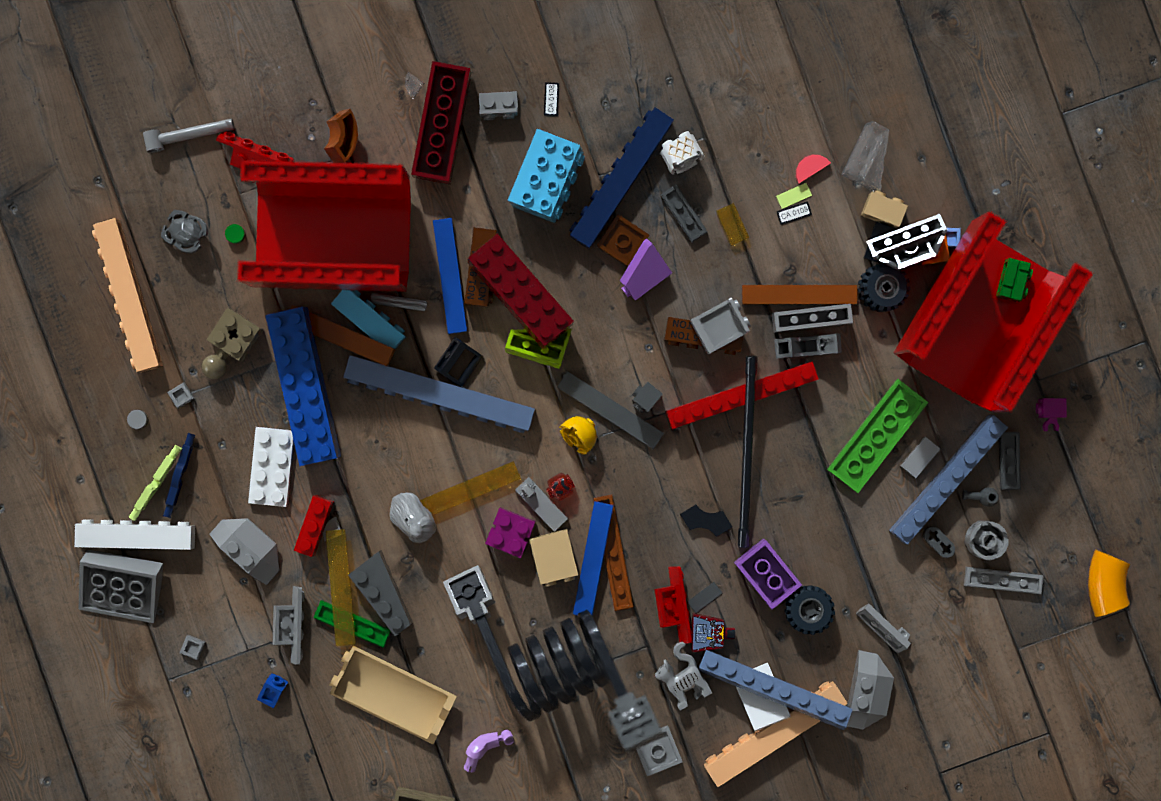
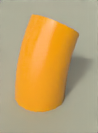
(1107, 584)

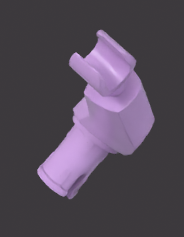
(483, 743)

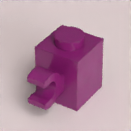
(1052, 409)

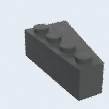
(381, 591)

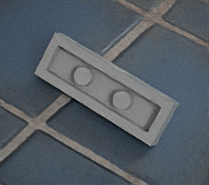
(541, 504)
(894, 638)

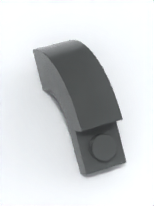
(808, 346)

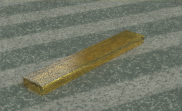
(471, 488)
(340, 587)

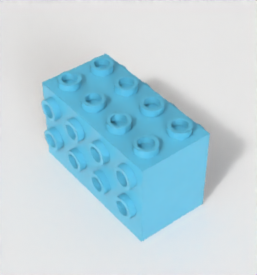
(546, 176)

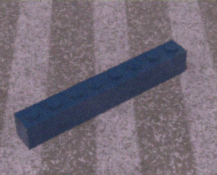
(621, 178)

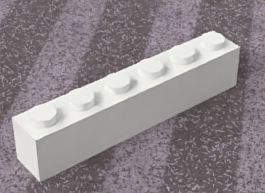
(134, 535)

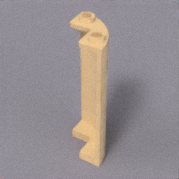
(392, 694)

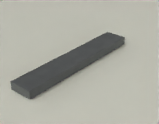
(610, 410)

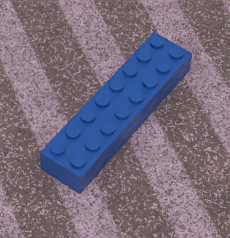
(303, 386)

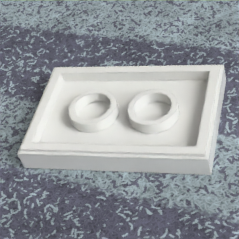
(760, 710)

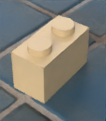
(884, 209)

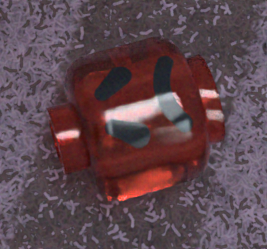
(560, 486)

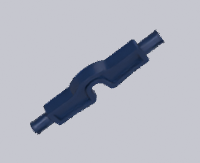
(176, 482)

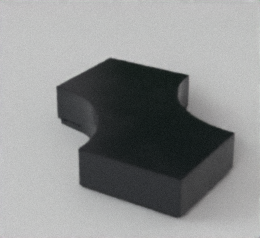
(697, 518)

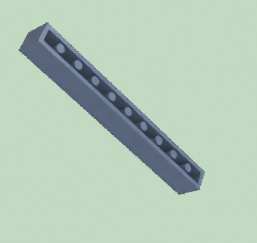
(439, 393)

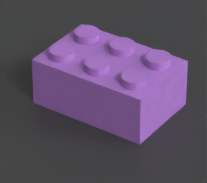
(767, 573)

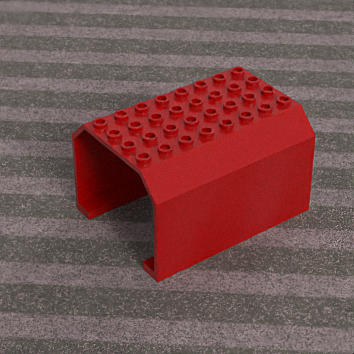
(329, 226)
(981, 342)

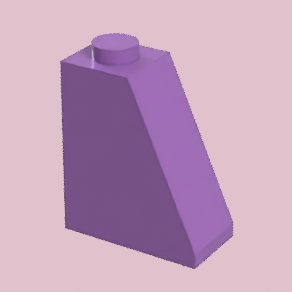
(644, 271)

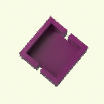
(510, 532)

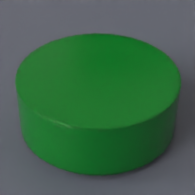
(235, 233)

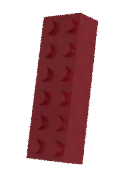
(441, 122)
(520, 291)

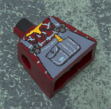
(709, 632)

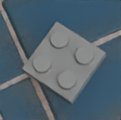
(659, 753)

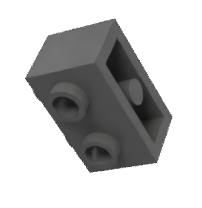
(645, 397)

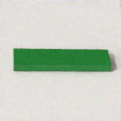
(363, 627)

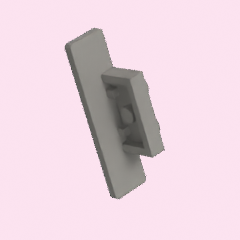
(288, 625)

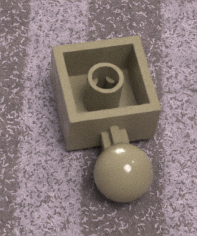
(221, 336)

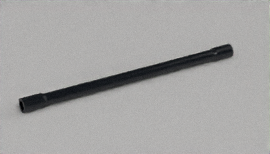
(750, 371)

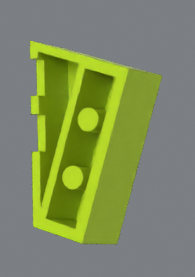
(523, 345)

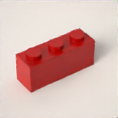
(313, 526)

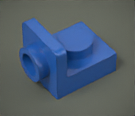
(272, 690)

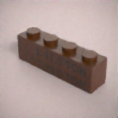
(476, 290)
(682, 332)

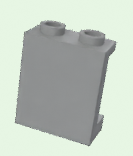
(720, 325)

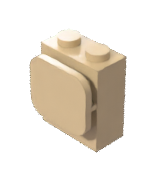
(554, 557)

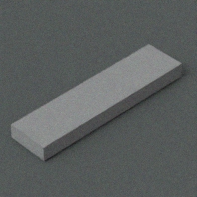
(1003, 580)

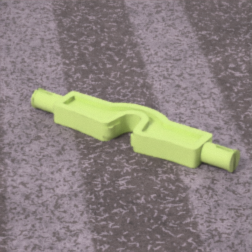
(158, 477)

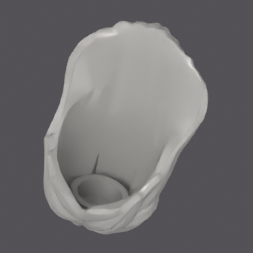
(412, 517)

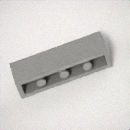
(812, 318)

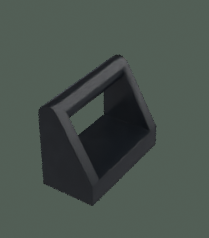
(450, 357)

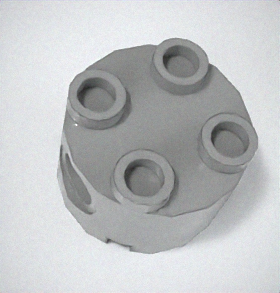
(986, 540)

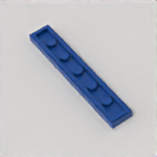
(450, 275)
(593, 557)

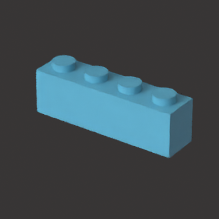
(367, 319)

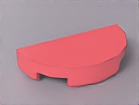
(809, 166)

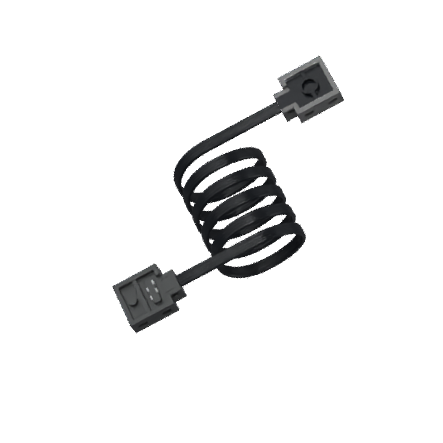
(633, 718)

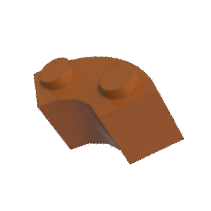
(342, 136)

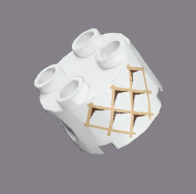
(681, 153)

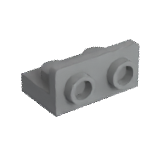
(498, 105)

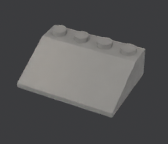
(119, 585)

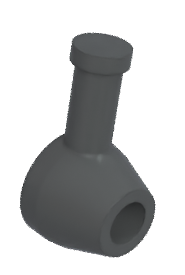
(983, 496)

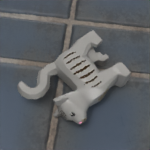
(685, 680)

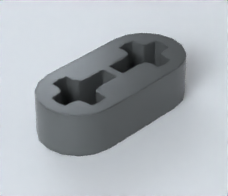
(941, 539)

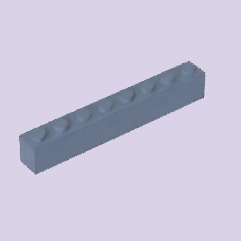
(948, 479)
(775, 690)

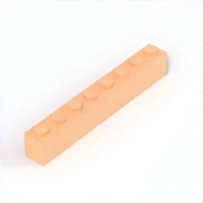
(127, 295)
(765, 741)

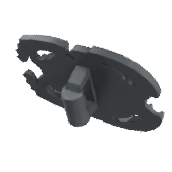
(185, 231)

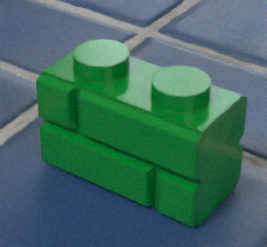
(1014, 280)

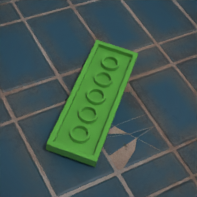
(877, 435)

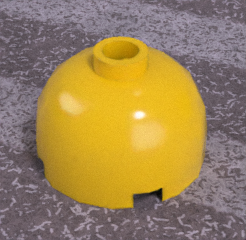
(580, 433)

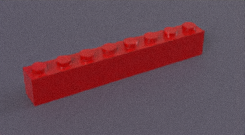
(736, 396)

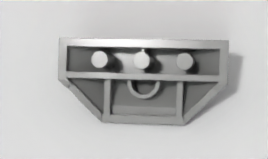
(248, 547)
(869, 690)

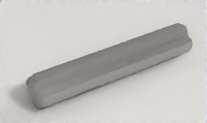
(396, 301)

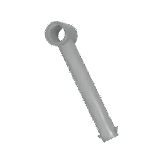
(155, 139)

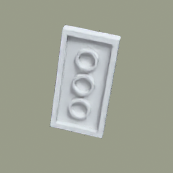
(271, 467)

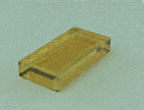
(732, 224)

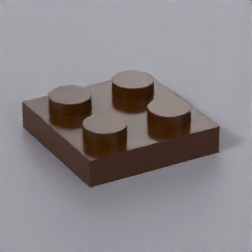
(622, 240)

